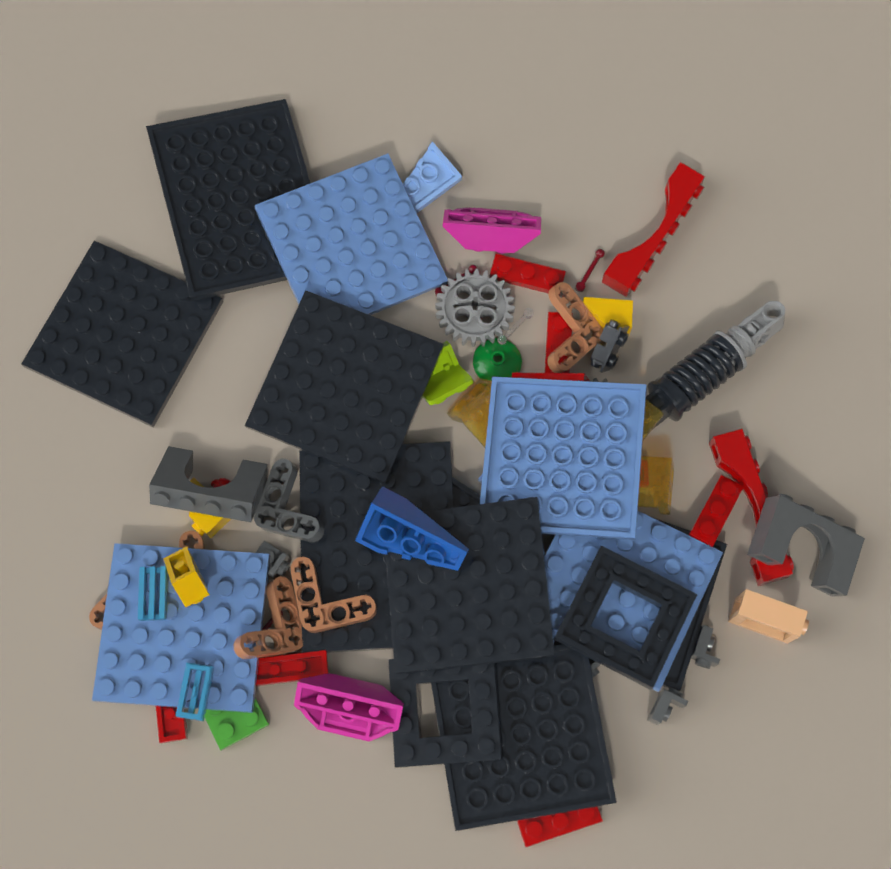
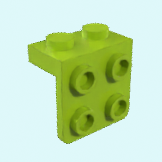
(447, 378)

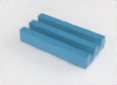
(152, 593)
(204, 696)

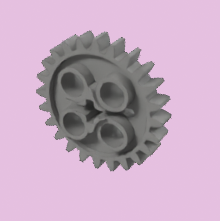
(475, 287)

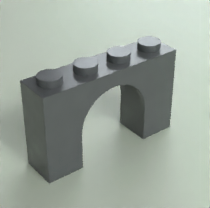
(235, 500)
(837, 544)

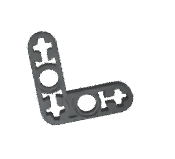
(277, 508)

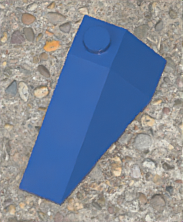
(403, 529)

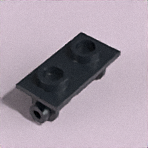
(607, 355)

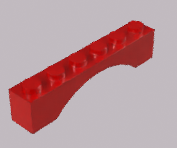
(628, 266)
(734, 457)

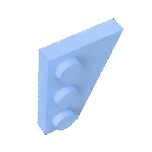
(430, 178)

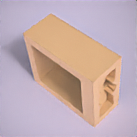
(768, 616)

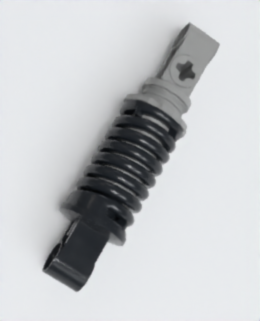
(713, 362)

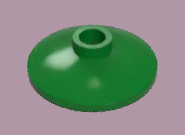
(487, 368)

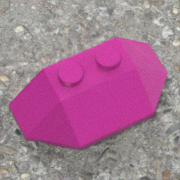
(491, 228)
(348, 706)

